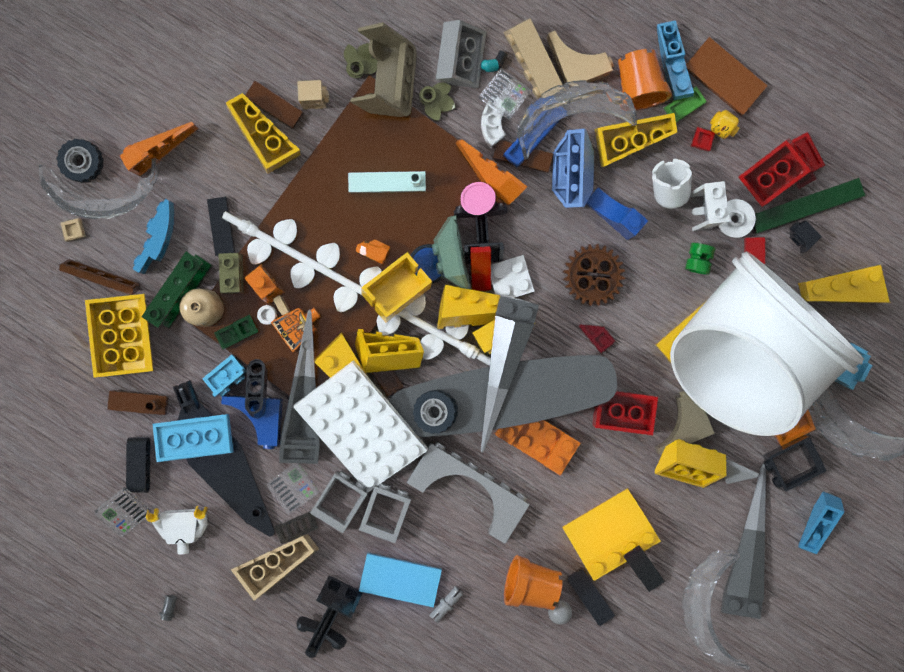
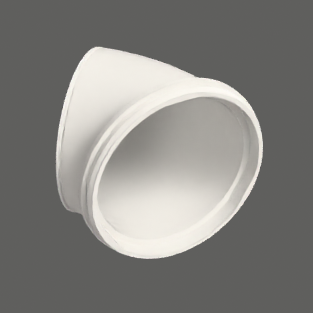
(759, 352)

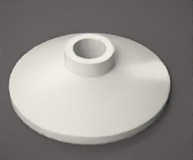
(745, 219)

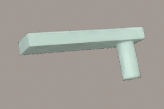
(387, 182)

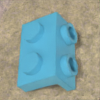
(225, 375)

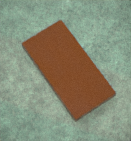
(725, 76)

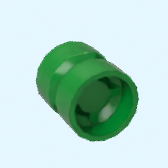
(700, 258)

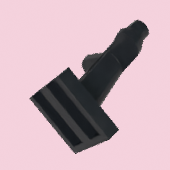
(497, 249)
(338, 598)

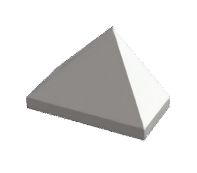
(737, 472)

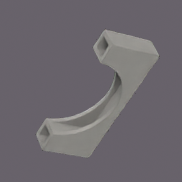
(507, 505)

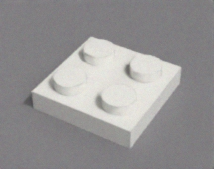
(511, 277)

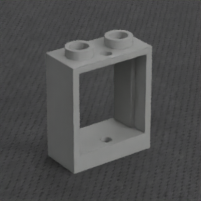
(329, 517)
(380, 531)

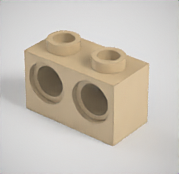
(312, 94)

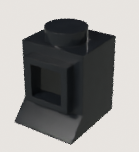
(803, 235)

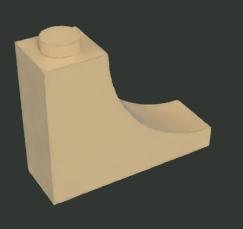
(578, 66)

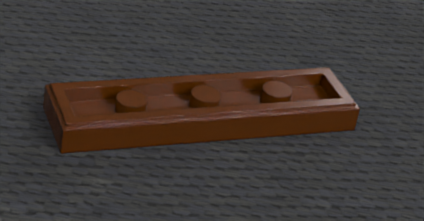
(100, 277)

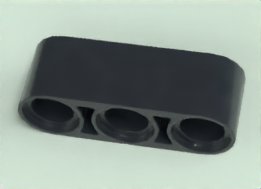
(253, 380)
(138, 464)

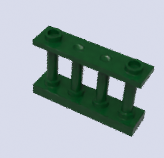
(185, 277)

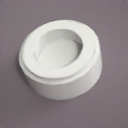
(267, 314)

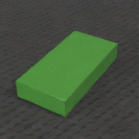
(685, 106)

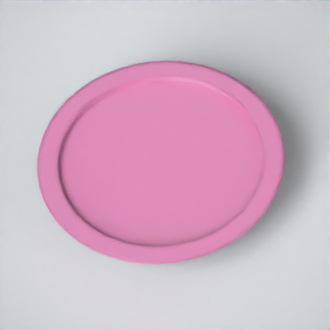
(477, 198)

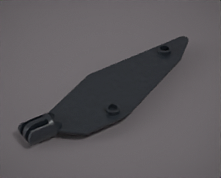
(226, 473)

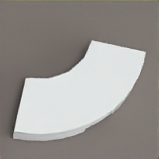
(491, 126)

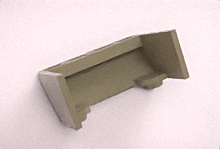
(394, 72)

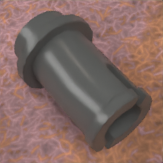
(168, 608)

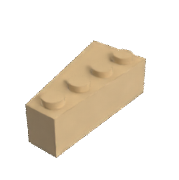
(532, 57)
(270, 568)

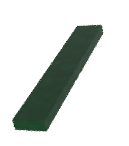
(808, 205)

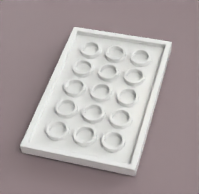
(360, 426)

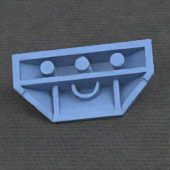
(573, 169)

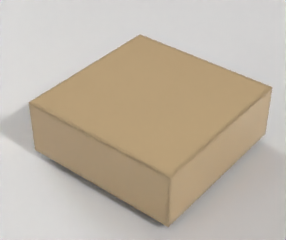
(73, 229)
(281, 305)

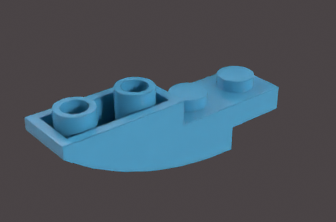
(673, 60)
(161, 230)

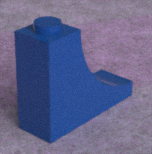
(623, 219)
(268, 426)

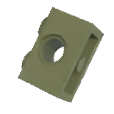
(231, 273)

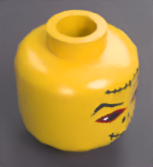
(724, 124)

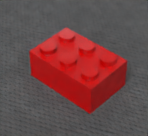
(775, 172)
(627, 413)

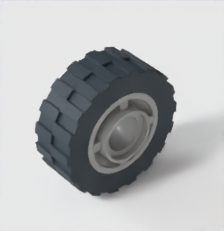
(68, 158)
(424, 416)

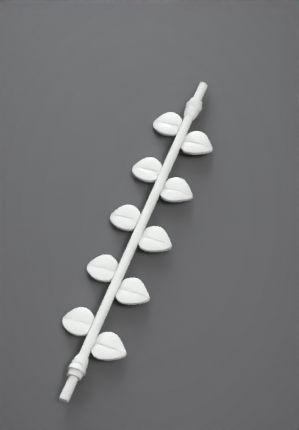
(346, 297)

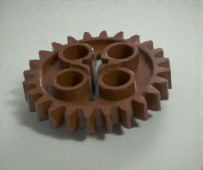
(595, 257)

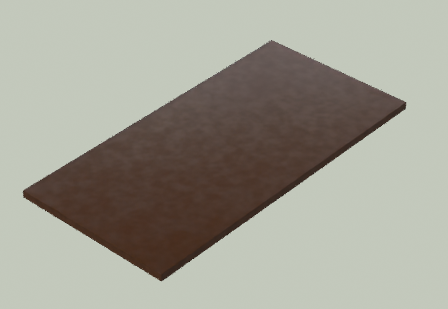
(329, 214)

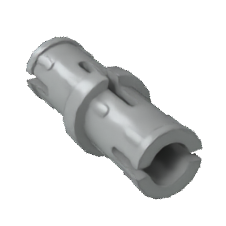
(446, 604)

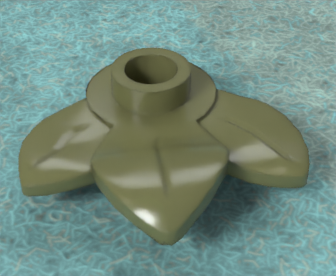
(361, 58)
(439, 102)

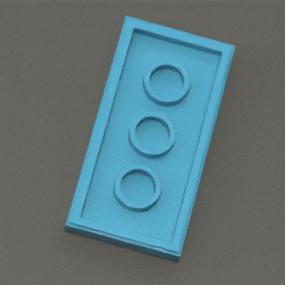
(193, 438)
(400, 580)

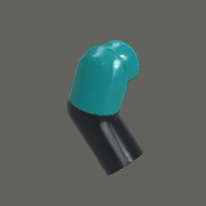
(494, 64)

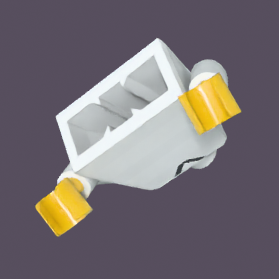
(180, 526)

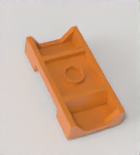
(542, 443)

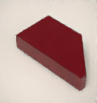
(598, 336)

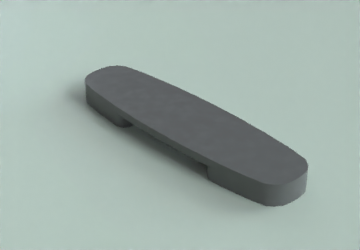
(537, 393)

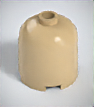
(208, 311)

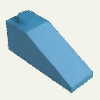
(821, 522)

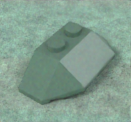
(450, 254)

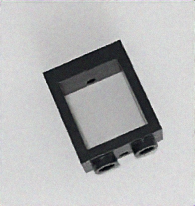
(811, 454)

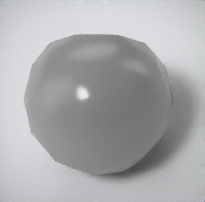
(561, 613)

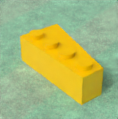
(265, 139)
(624, 139)
(855, 286)
(336, 356)

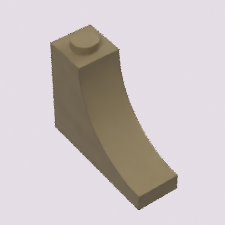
(691, 423)

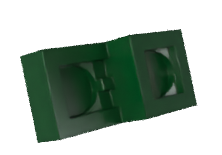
(236, 332)

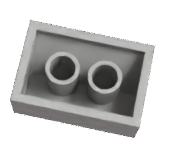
(460, 54)

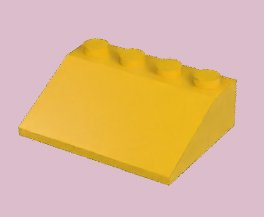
(118, 335)
(609, 533)

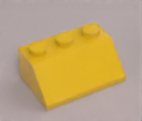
(691, 464)

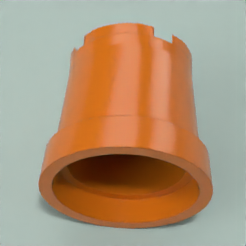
(643, 79)
(531, 585)

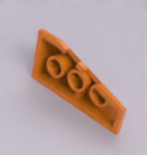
(139, 155)
(503, 183)

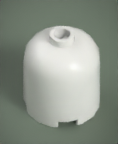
(672, 183)

